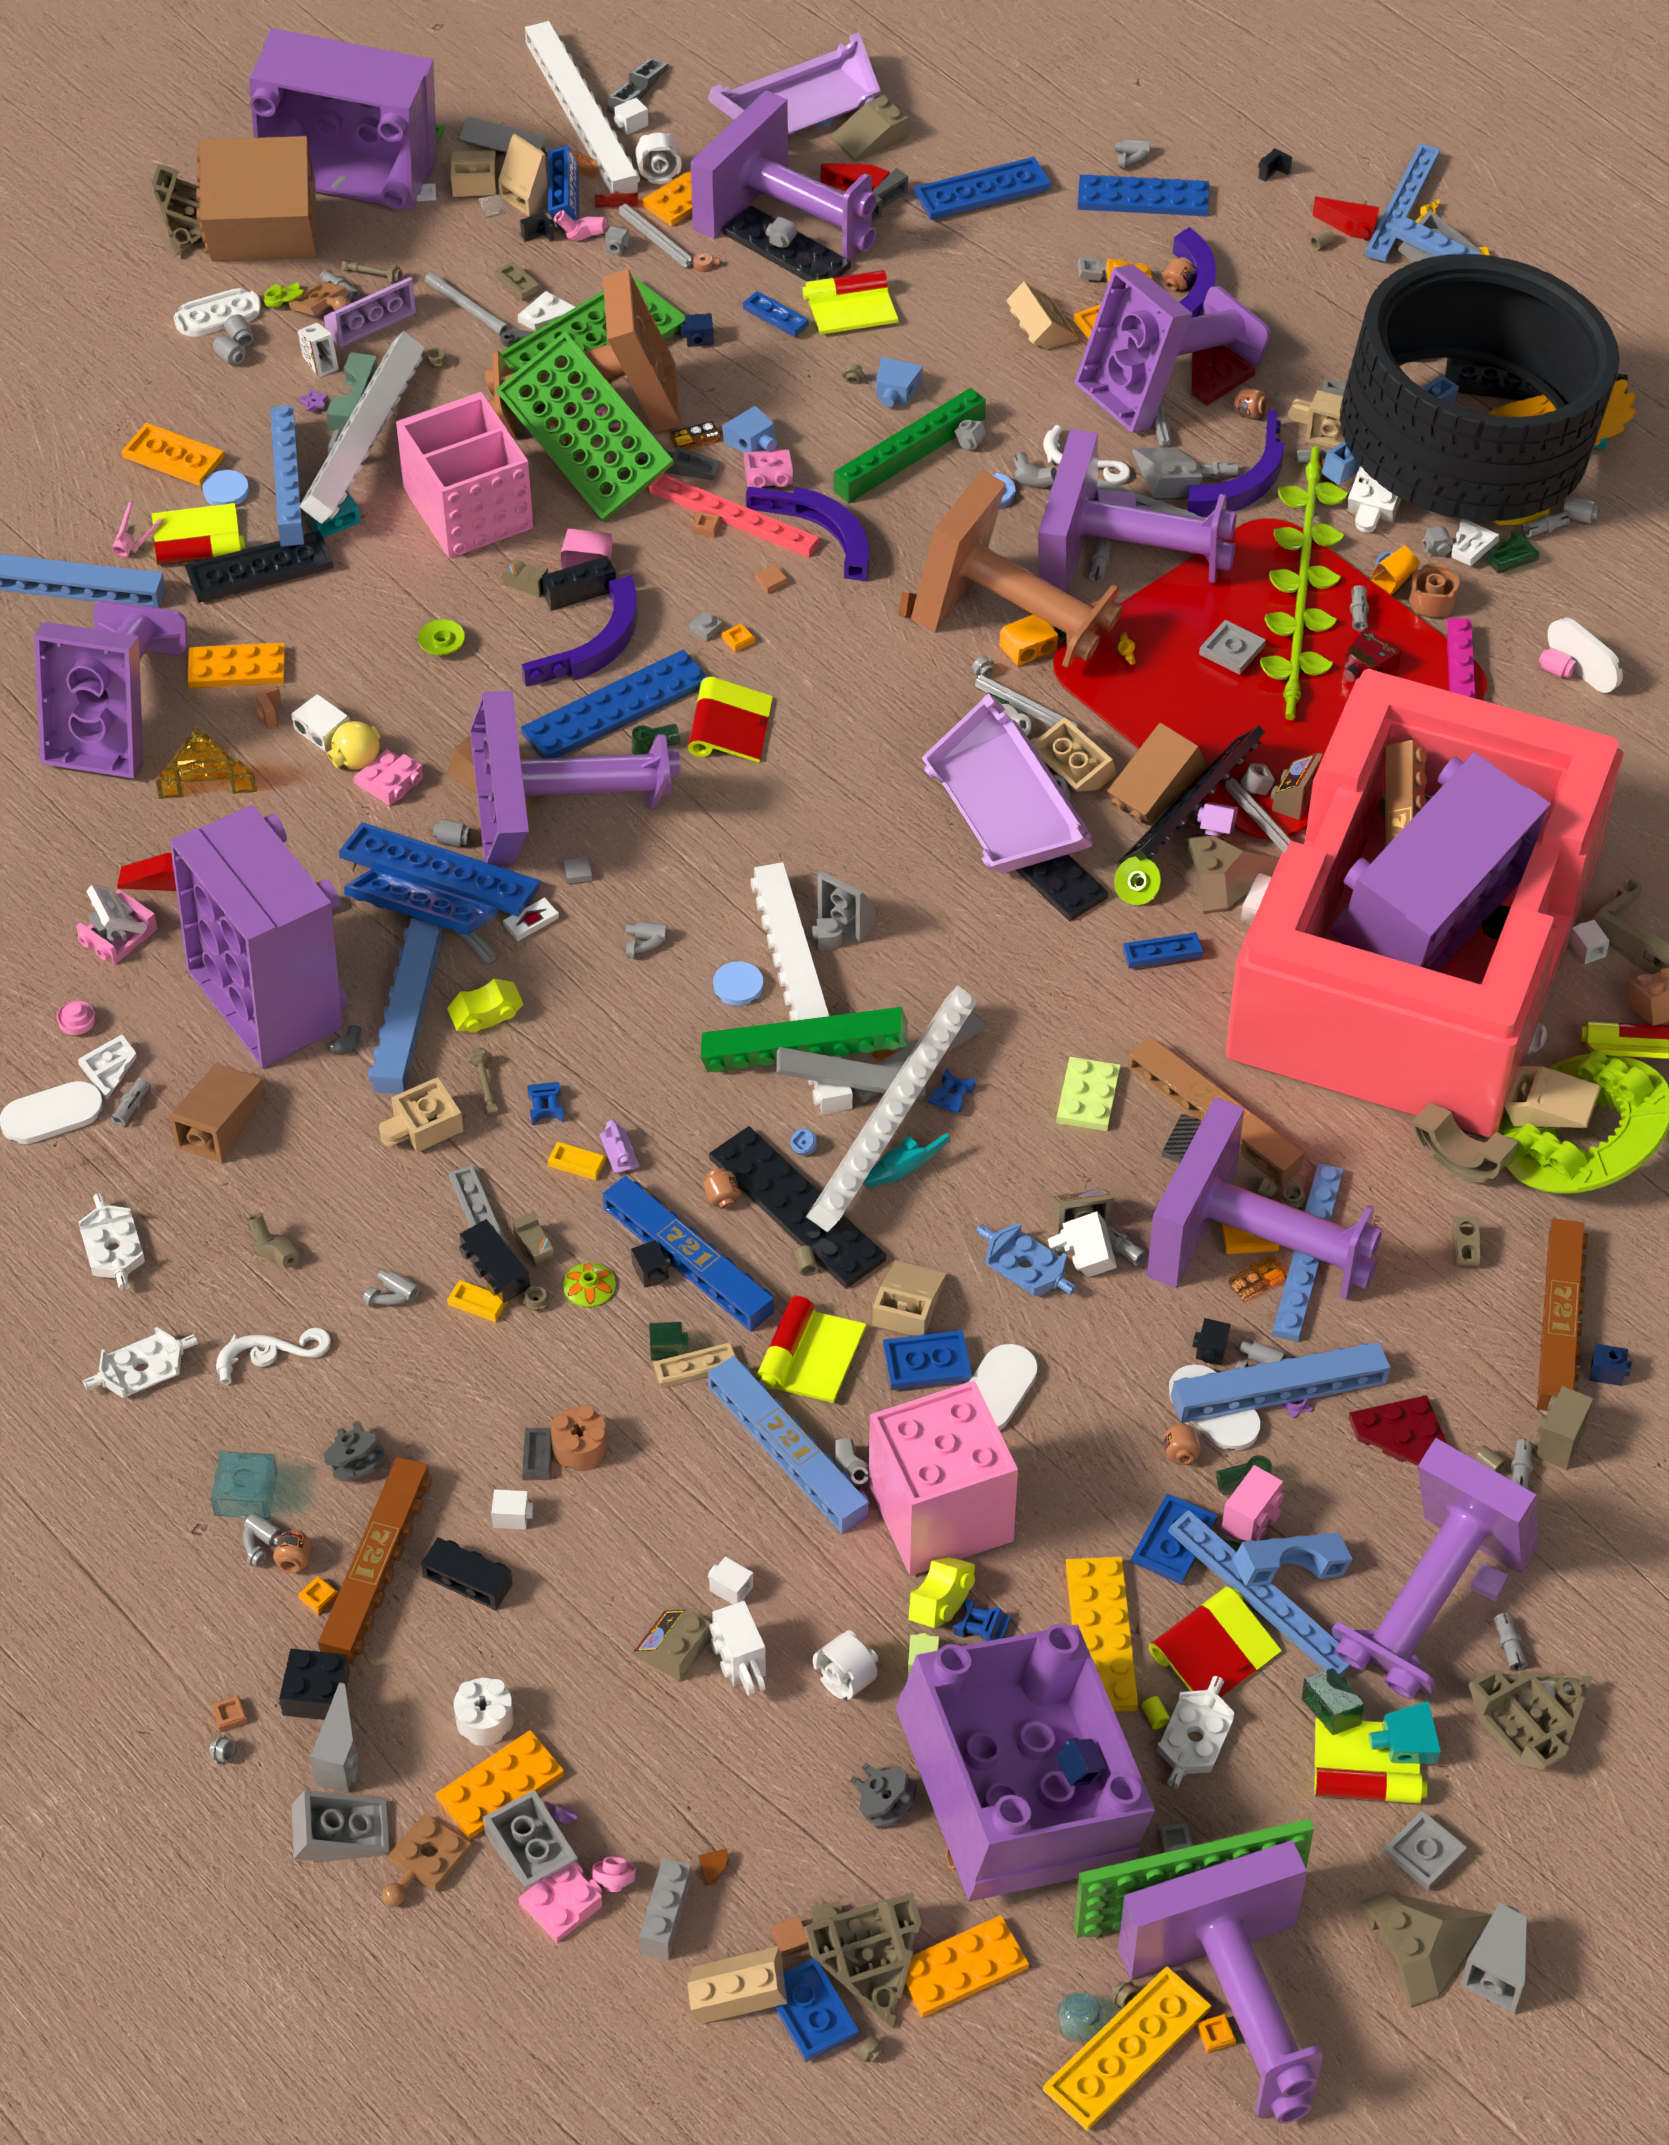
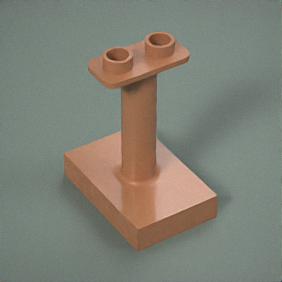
(633, 350)
(962, 556)

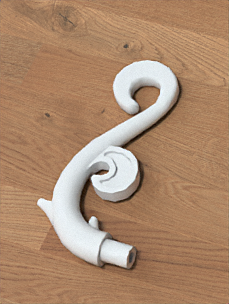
(1050, 446)
(264, 1358)

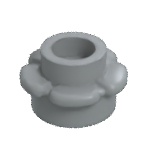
(983, 666)
(222, 1749)

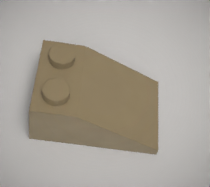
(872, 129)

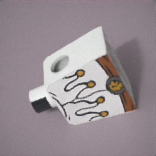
(318, 341)

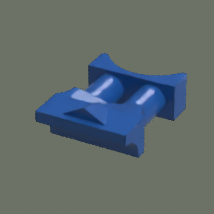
(545, 1092)
(948, 1101)
(994, 1623)

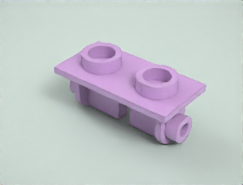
(618, 1148)

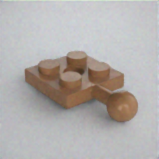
(321, 297)
(428, 1870)

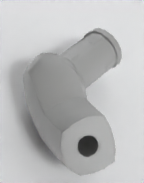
(1031, 475)
(847, 1461)

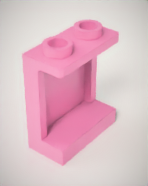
(106, 951)

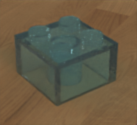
(244, 1484)

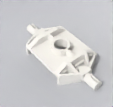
(110, 1226)
(158, 1351)
(1200, 1713)

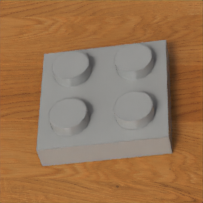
(1232, 647)
(1424, 1850)

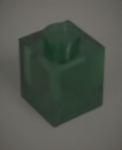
(667, 1340)

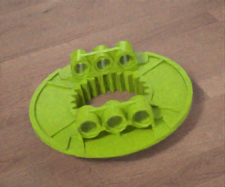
(1560, 1167)

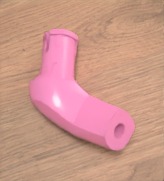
(582, 227)

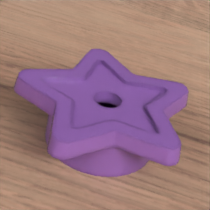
(313, 401)
(1295, 1409)
(561, 1813)

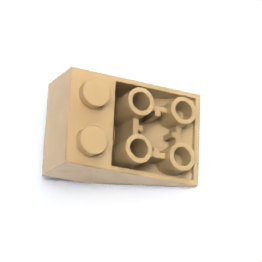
(473, 173)
(524, 177)
(1550, 1098)
(907, 1298)

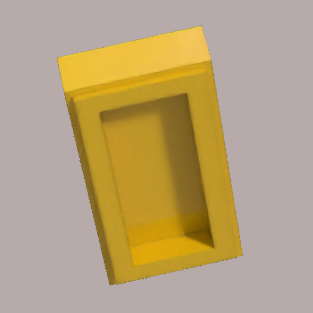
(576, 1161)
(476, 1301)

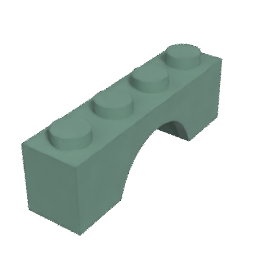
(358, 374)

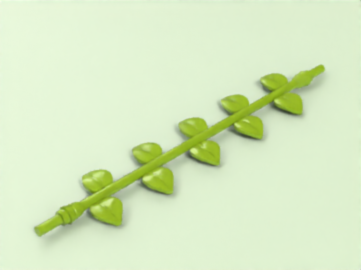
(1289, 582)

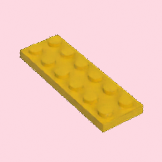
(1101, 1613)
(1126, 2048)

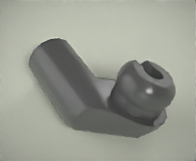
(513, 336)
(346, 1043)

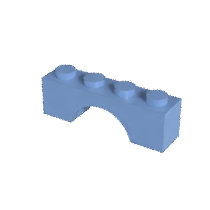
(1321, 1554)

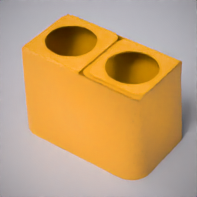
(1397, 570)
(1028, 639)

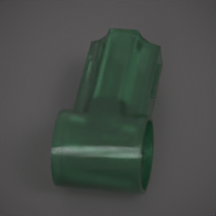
(644, 737)
(1231, 1477)

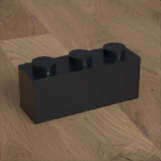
(578, 583)
(494, 1261)
(467, 1573)

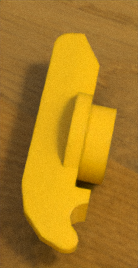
(1425, 208)
(1126, 648)

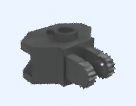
(354, 1451)
(882, 1793)

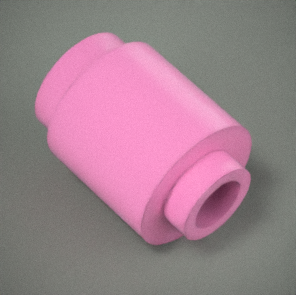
(1557, 663)

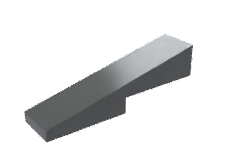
(639, 83)
(889, 190)
(686, 463)

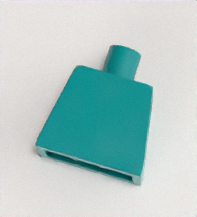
(1408, 1736)

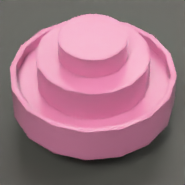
(76, 1017)
(614, 1873)

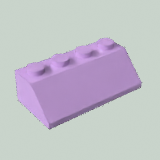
(371, 313)

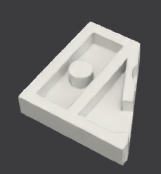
(543, 311)
(1472, 542)
(113, 910)
(108, 1064)

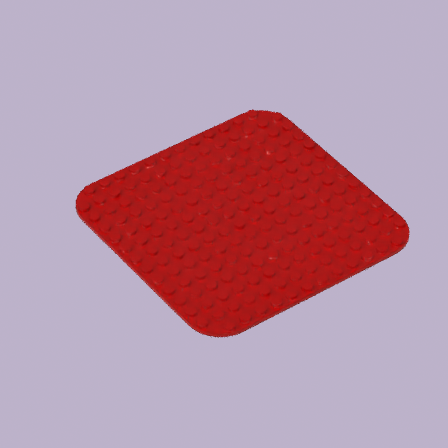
(1217, 705)

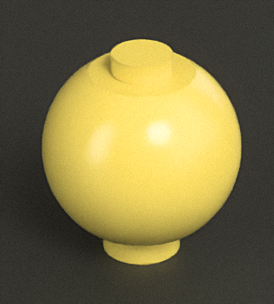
(354, 745)

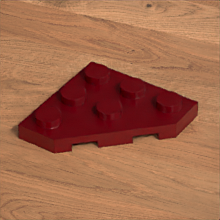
(1217, 373)
(1399, 1428)

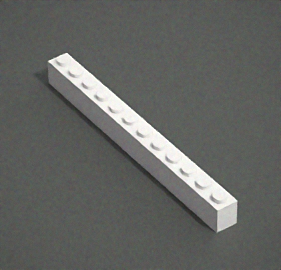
(581, 108)
(362, 427)
(795, 966)
(891, 1109)

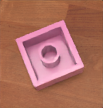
(1253, 1506)

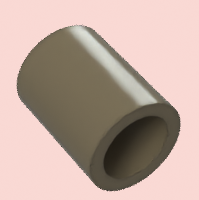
(1322, 239)
(806, 1260)
(1490, 1459)

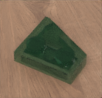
(1511, 553)

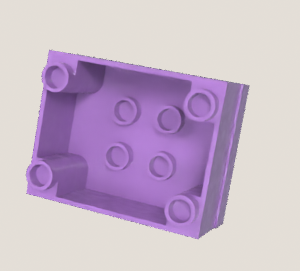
(359, 107)
(1444, 867)
(258, 933)
(986, 1747)

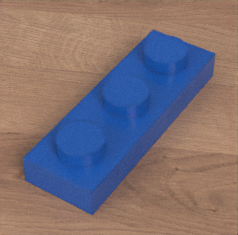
(776, 314)
(1162, 950)

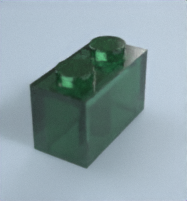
(1333, 1701)

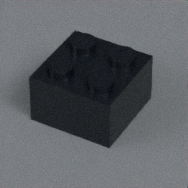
(312, 1682)

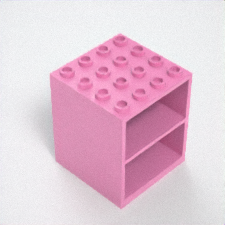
(465, 474)
(942, 1477)

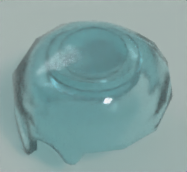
(1079, 2016)

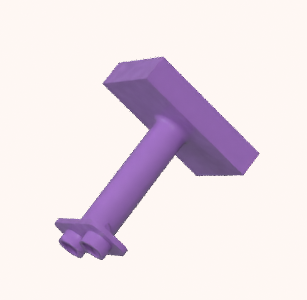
(753, 160)
(1143, 333)
(1076, 513)
(93, 685)
(506, 780)
(1204, 1193)
(1473, 1512)
(1217, 1917)

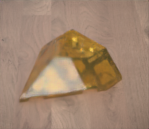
(203, 760)

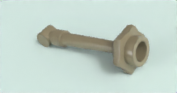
(394, 274)
(479, 1058)

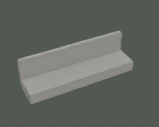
(497, 136)

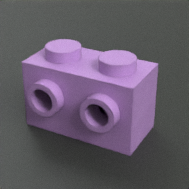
(1217, 818)

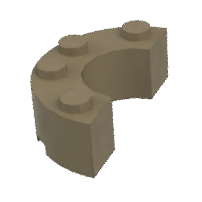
(1459, 1152)

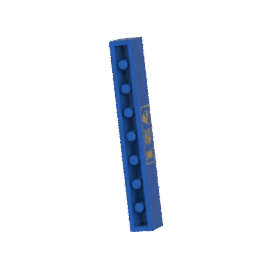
(689, 1253)

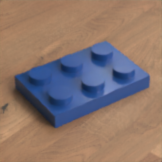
(927, 1360)
(1160, 1550)
(814, 2011)

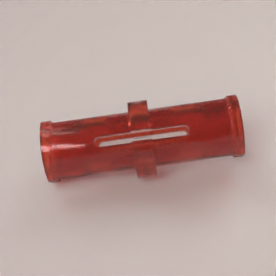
(616, 199)

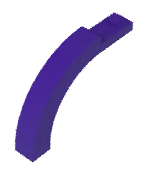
(1194, 248)
(1249, 486)
(824, 512)
(598, 651)

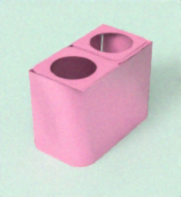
(585, 546)

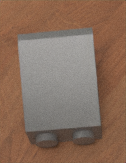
(1499, 1959)

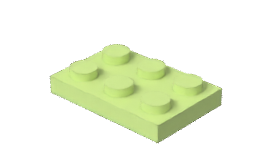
(1088, 1094)

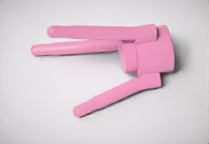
(124, 542)

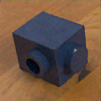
(698, 330)
(1610, 1365)
(1080, 1761)

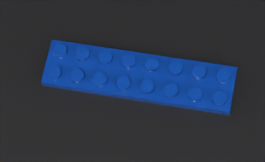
(614, 706)
(439, 868)

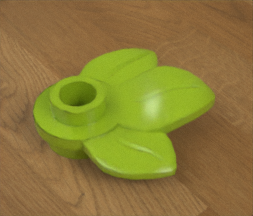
(277, 295)

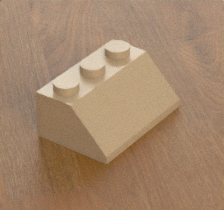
(1040, 317)
(1075, 757)
(737, 1985)

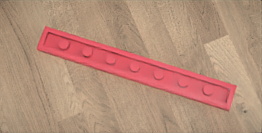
(735, 515)

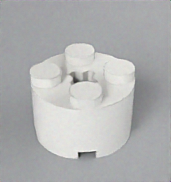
(658, 157)
(846, 1665)
(483, 1711)

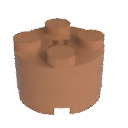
(1433, 591)
(579, 1438)

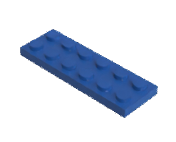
(982, 188)
(1143, 195)
(420, 901)

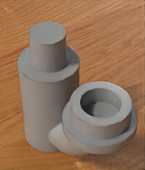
(1135, 148)
(652, 932)
(402, 1287)
(1259, 1353)
(264, 1530)

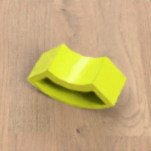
(485, 1006)
(941, 1592)

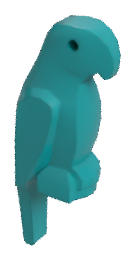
(903, 1161)

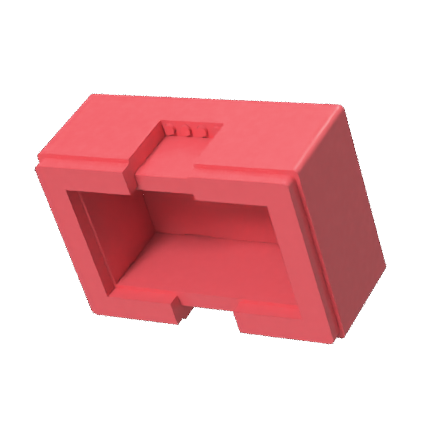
(1386, 1024)

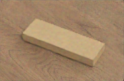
(691, 1365)

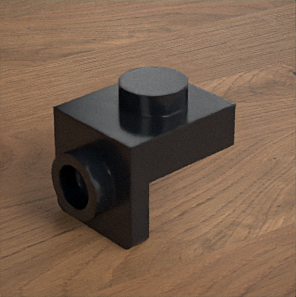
(1274, 162)
(537, 226)
(1494, 924)

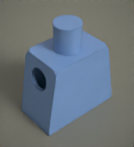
(897, 381)
(750, 432)

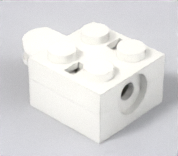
(1371, 502)
(739, 1646)

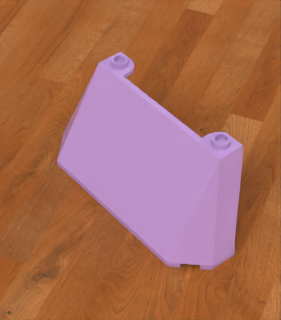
(814, 89)
(1005, 790)

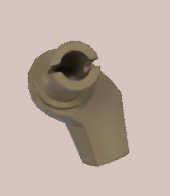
(270, 1245)

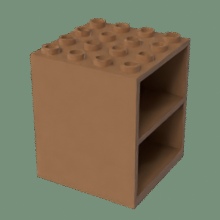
(256, 198)

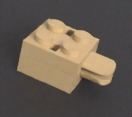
(1321, 418)
(422, 1116)

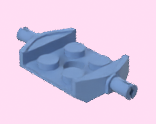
(1011, 1247)

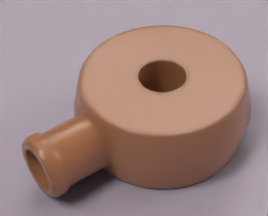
(704, 262)

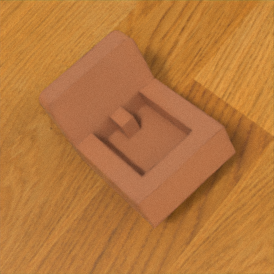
(266, 702)

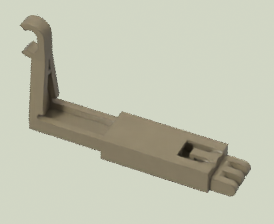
(1648, 950)

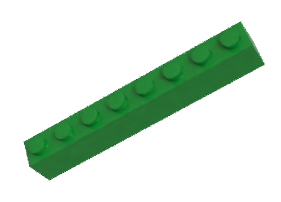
(907, 445)
(822, 1035)

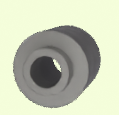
(239, 330)
(229, 349)
(1581, 510)
(451, 833)

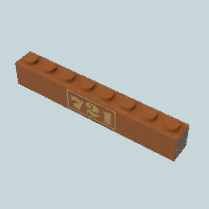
(1561, 1309)
(375, 1559)

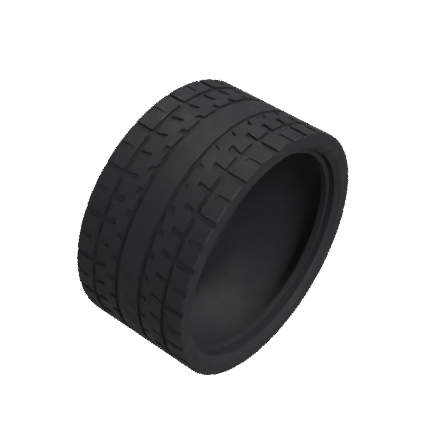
(1491, 315)

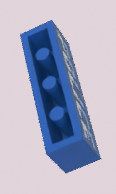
(563, 183)

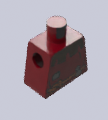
(1370, 653)

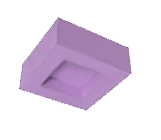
(1489, 1582)

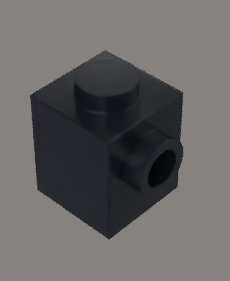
(650, 1263)
(1212, 1341)

